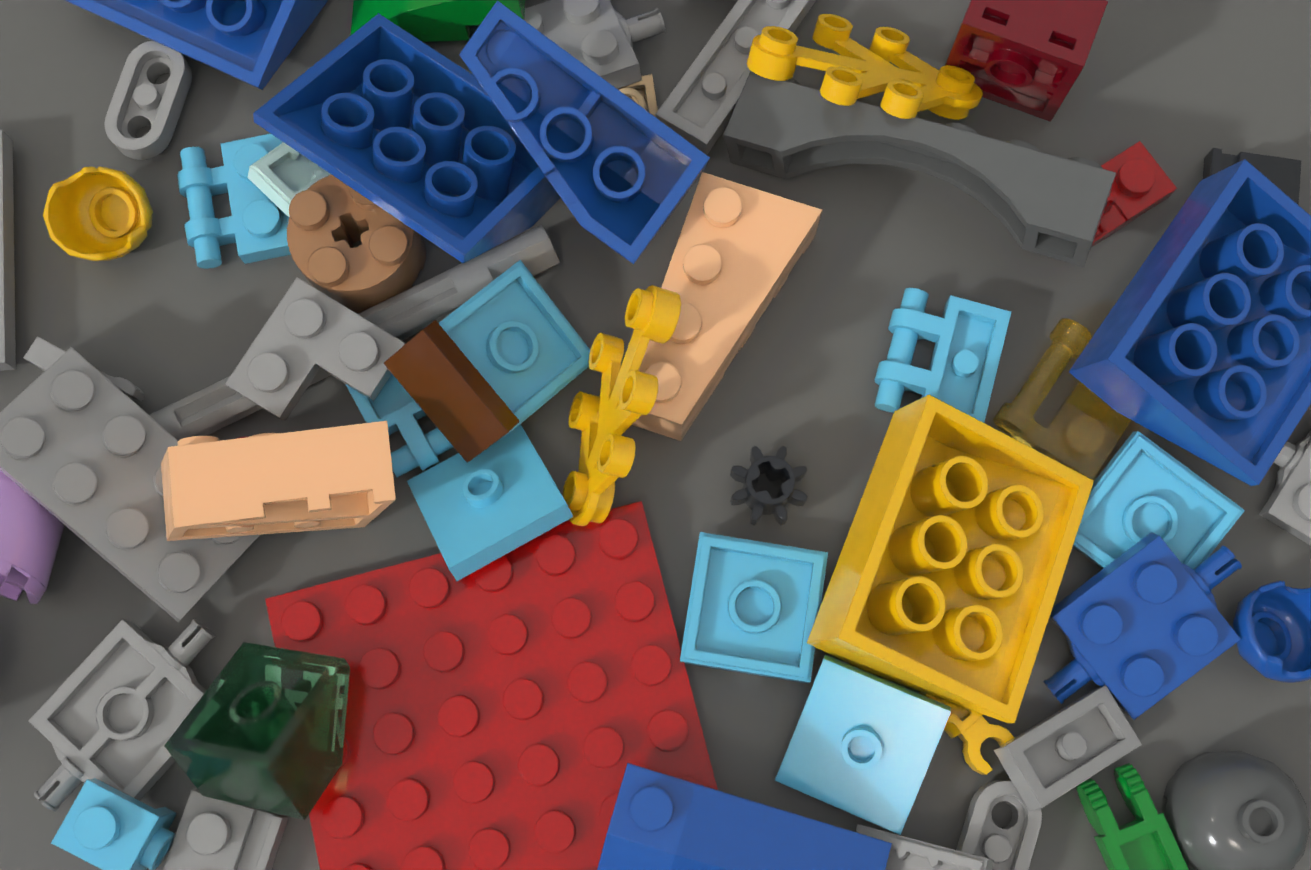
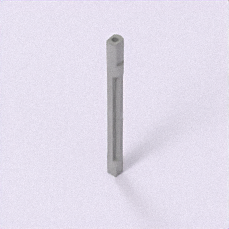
(399, 316)

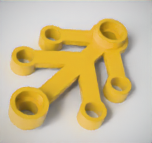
(867, 72)
(622, 400)

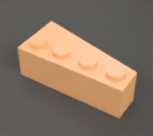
(727, 271)

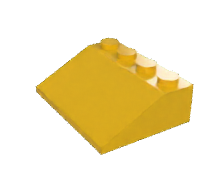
(953, 560)

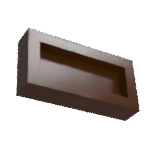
(451, 391)

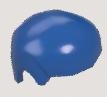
(1276, 631)

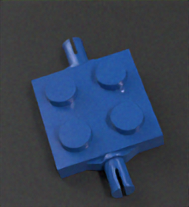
(1143, 625)

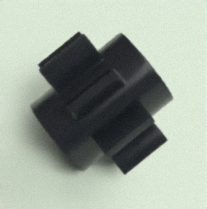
(775, 469)

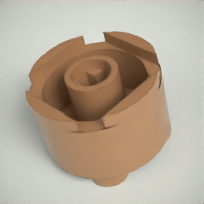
(322, 239)

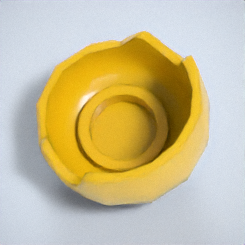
(98, 214)

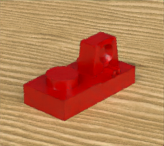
(1135, 190)

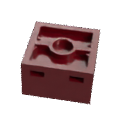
(1027, 49)

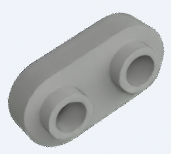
(143, 103)
(1010, 845)

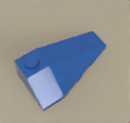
(592, 142)
(689, 826)

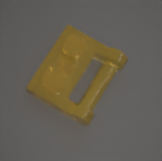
(1084, 425)

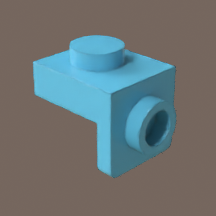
(115, 829)

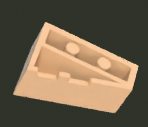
(277, 482)

